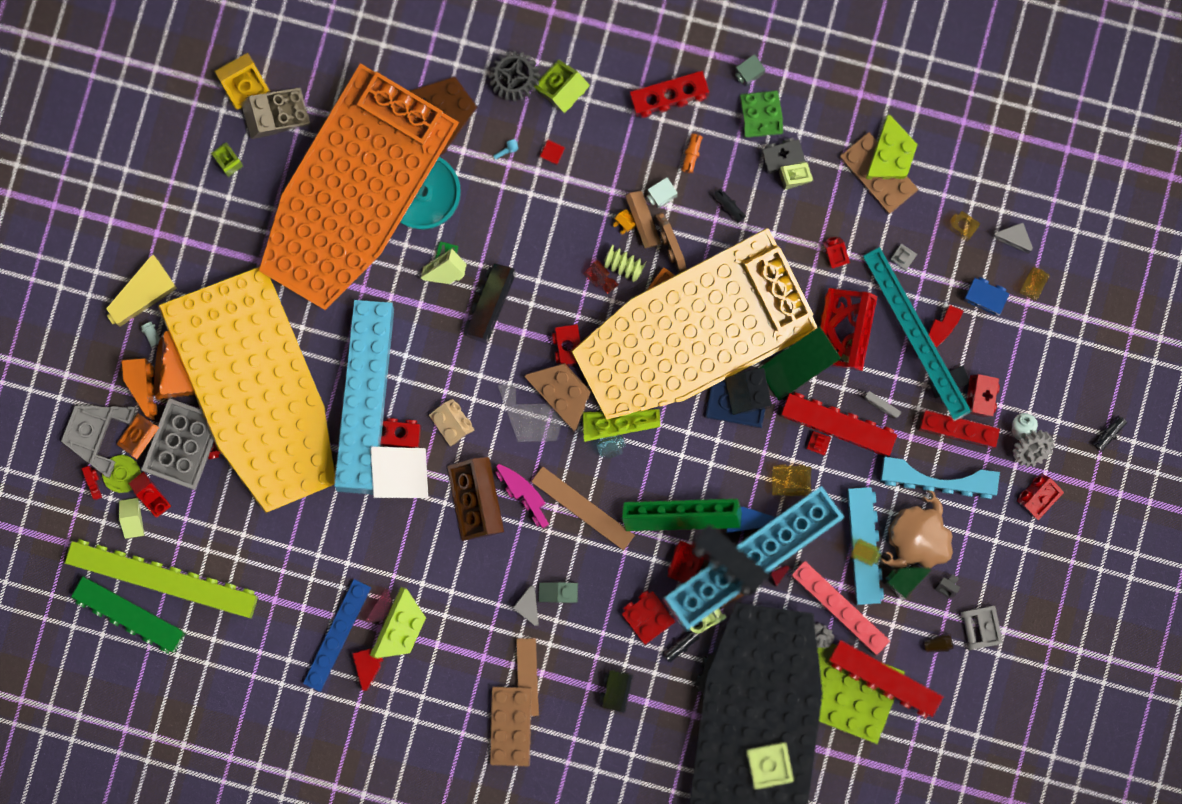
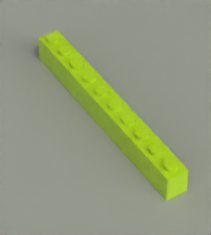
(161, 579)

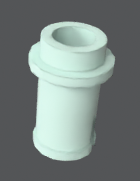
(151, 333)

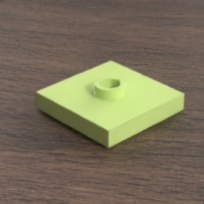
(770, 765)

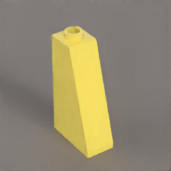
(141, 292)

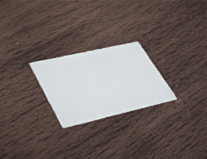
(399, 472)

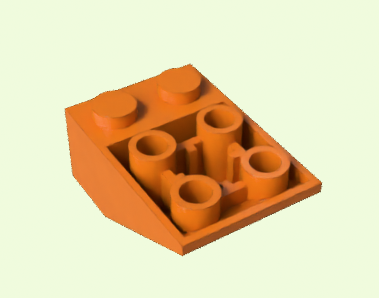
(138, 378)

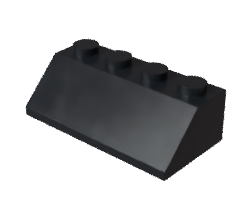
(490, 303)

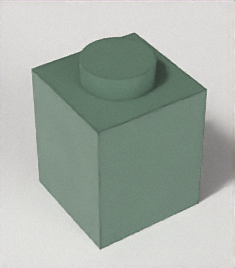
(749, 70)

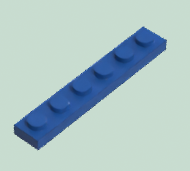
(337, 635)

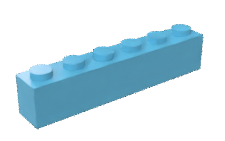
(863, 527)

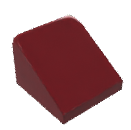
(778, 574)

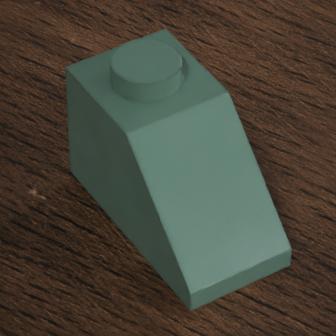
(558, 592)

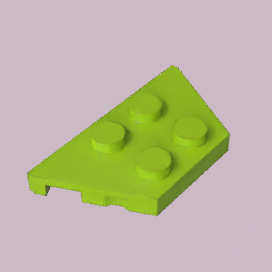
(892, 153)
(400, 627)

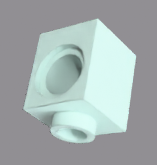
(661, 193)

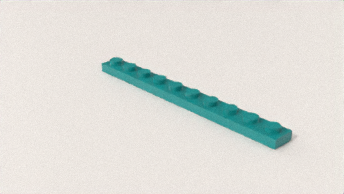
(917, 334)

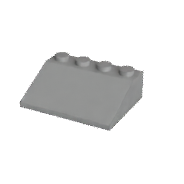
(180, 445)

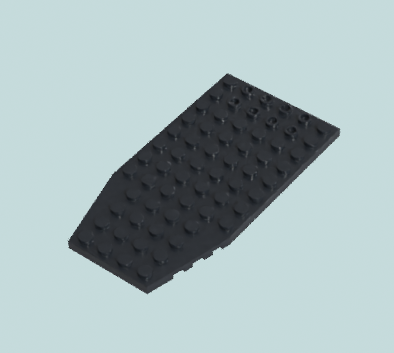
(758, 695)

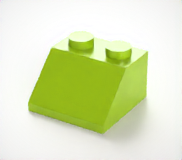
(562, 86)

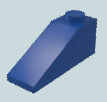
(751, 520)

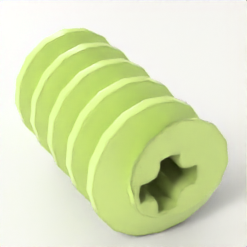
(623, 264)

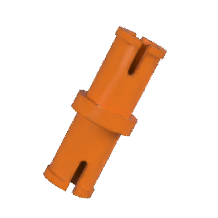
(691, 153)

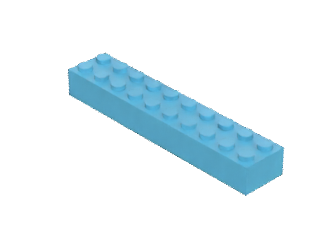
(364, 395)
(766, 547)

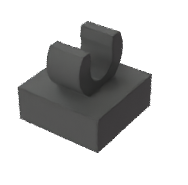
(948, 587)

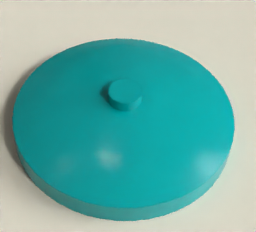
(435, 199)

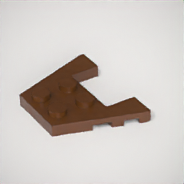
(452, 100)

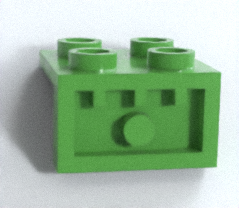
(762, 114)

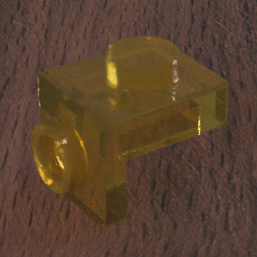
(1034, 283)

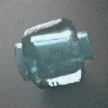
(611, 446)

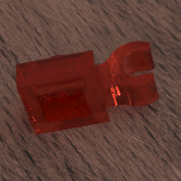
(599, 276)

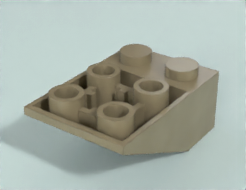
(275, 112)

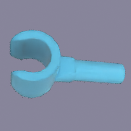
(512, 147)

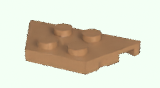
(668, 238)
(562, 391)

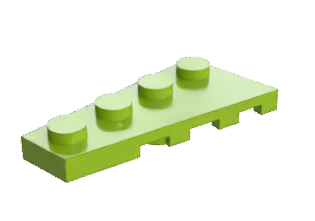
(599, 427)

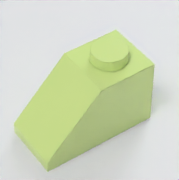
(444, 269)

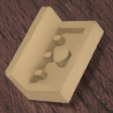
(451, 422)

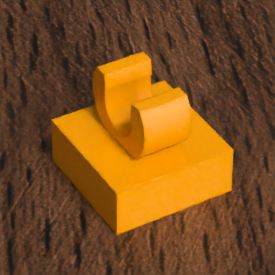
(626, 219)

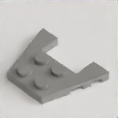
(87, 431)

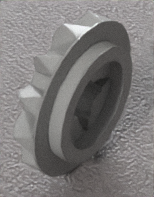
(826, 637)

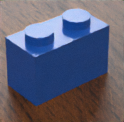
(986, 296)

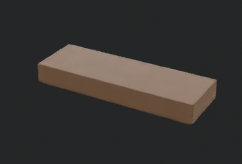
(643, 219)

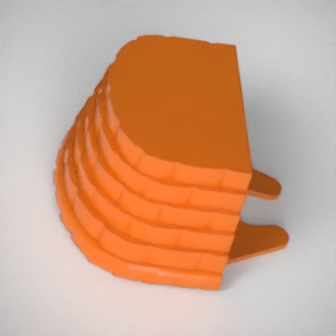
(170, 375)

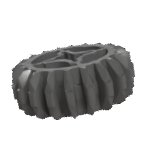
(501, 70)

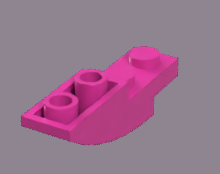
(518, 488)

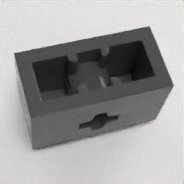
(790, 147)

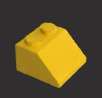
(241, 80)

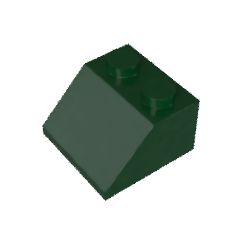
(905, 580)

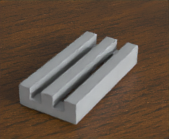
(882, 405)

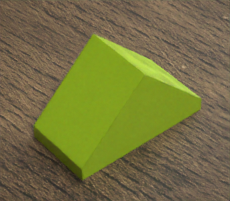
(227, 159)

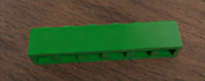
(681, 515)
(129, 615)

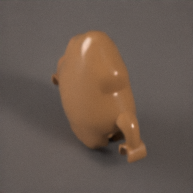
(920, 536)

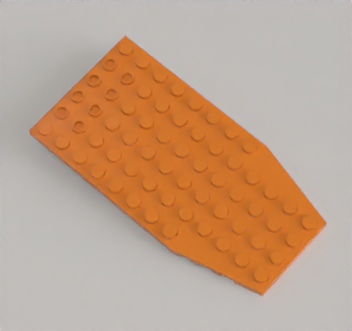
(353, 186)

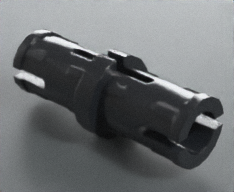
(729, 205)
(1110, 433)
(681, 646)

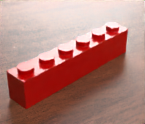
(839, 425)
(886, 679)

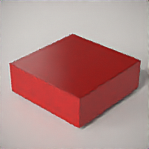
(552, 152)

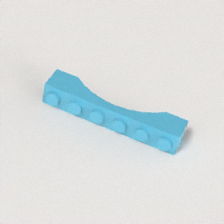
(900, 472)

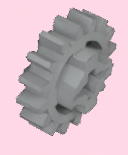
(1033, 448)

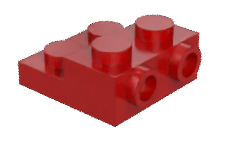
(648, 617)

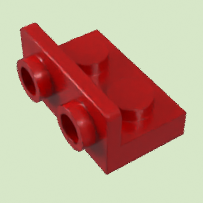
(1040, 496)

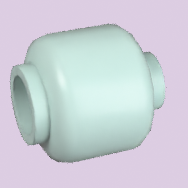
(1023, 424)

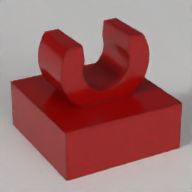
(818, 443)

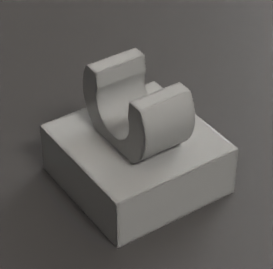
(903, 257)

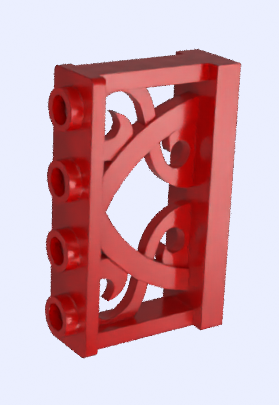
(833, 316)

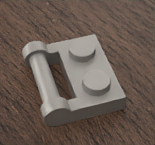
(988, 627)

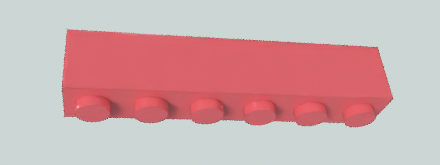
(840, 608)

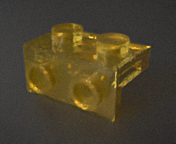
(791, 480)

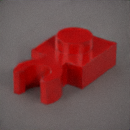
(91, 478)

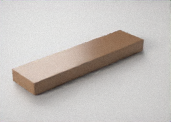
(528, 670)

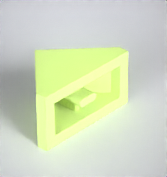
(795, 175)
(131, 518)

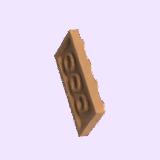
(888, 192)
(511, 726)

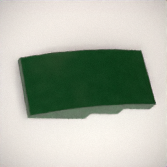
(800, 363)

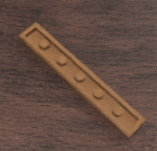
(583, 508)

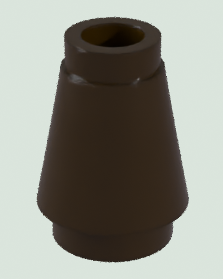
(941, 643)

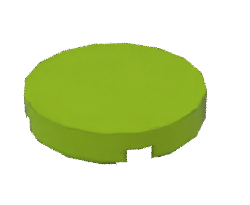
(123, 472)

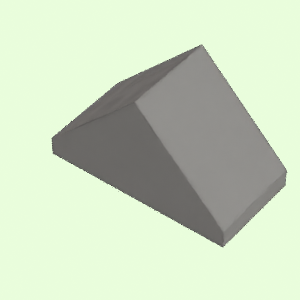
(1015, 237)
(527, 606)

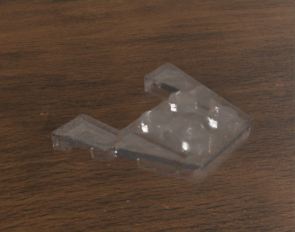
(531, 421)

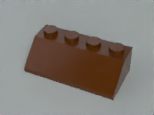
(475, 498)

